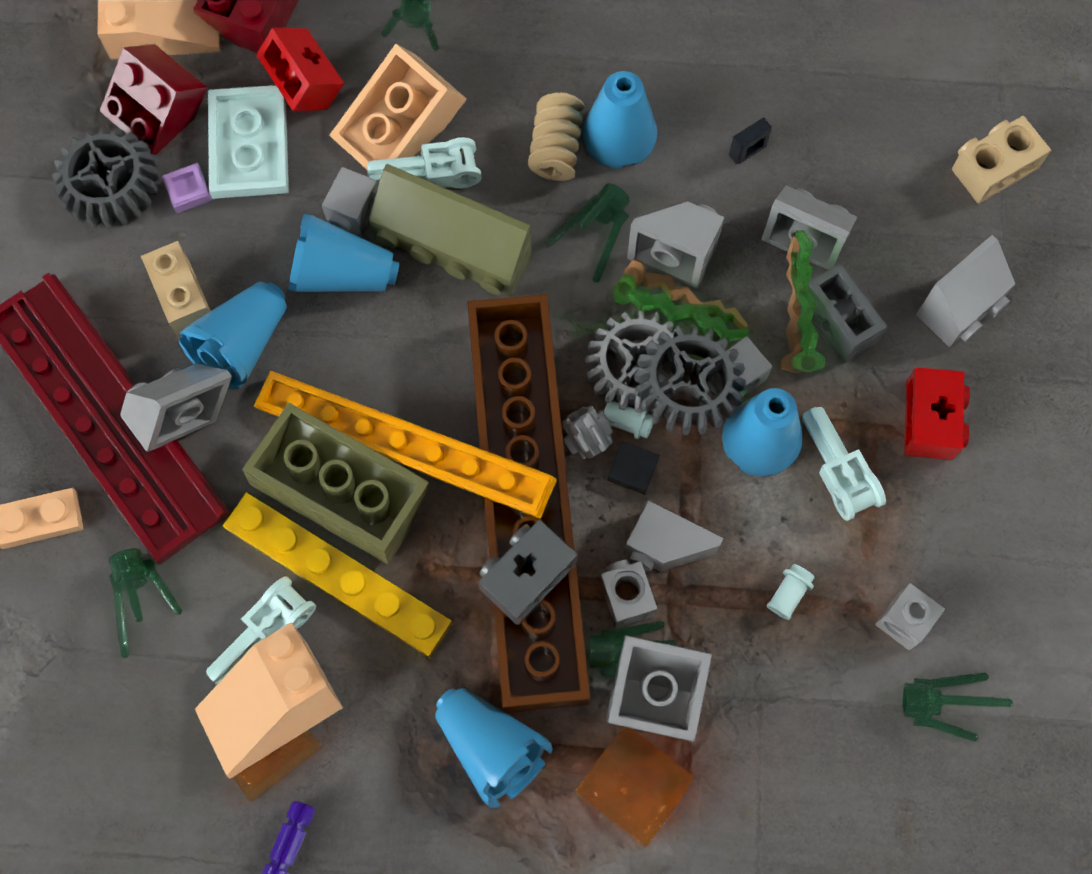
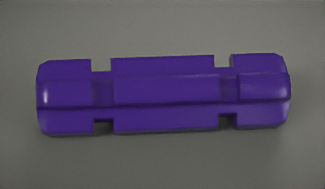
(289, 838)

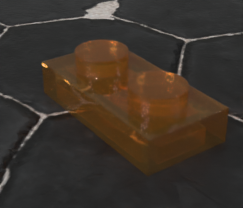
(277, 765)

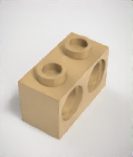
(1003, 162)
(176, 286)

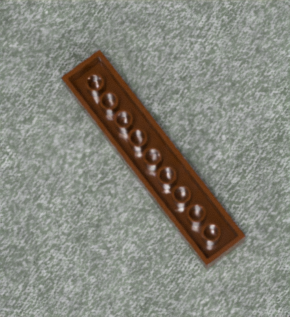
(521, 421)

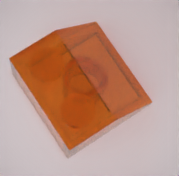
(634, 786)

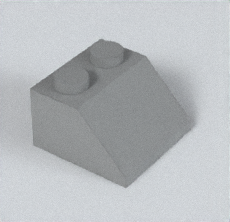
(823, 223)
(677, 241)
(968, 294)
(175, 404)
(659, 688)

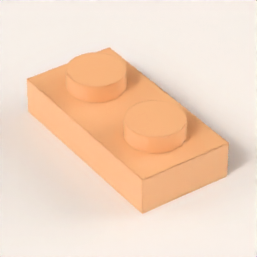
(40, 518)

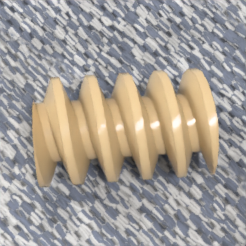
(556, 136)

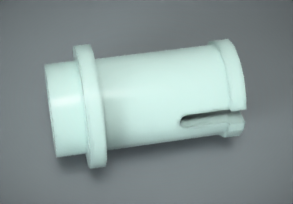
(628, 420)
(791, 591)

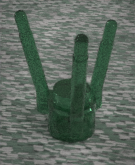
(415, 15)
(604, 207)
(129, 574)
(607, 646)
(923, 701)

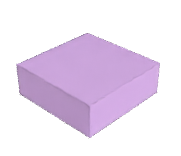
(187, 188)

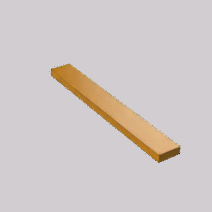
(415, 446)

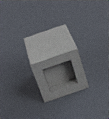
(350, 201)
(756, 368)
(630, 611)
(910, 616)

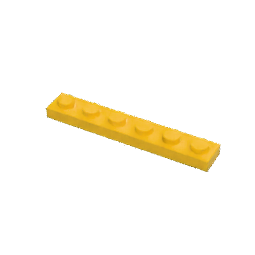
(338, 575)

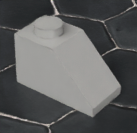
(668, 541)

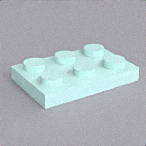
(247, 142)

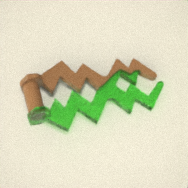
(636, 273)
(809, 359)

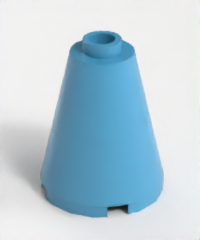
(620, 123)
(338, 261)
(235, 331)
(764, 433)
(490, 744)

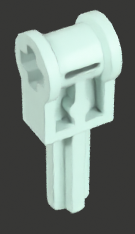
(438, 164)
(845, 473)
(263, 620)

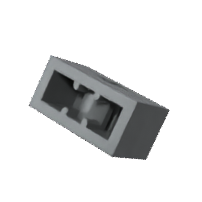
(844, 314)
(520, 595)

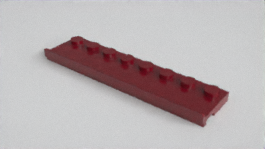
(84, 392)

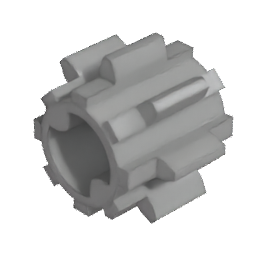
(587, 432)

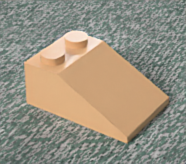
(159, 22)
(397, 110)
(266, 701)

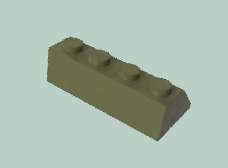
(450, 231)
(337, 482)

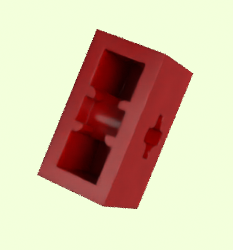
(296, 59)
(924, 431)

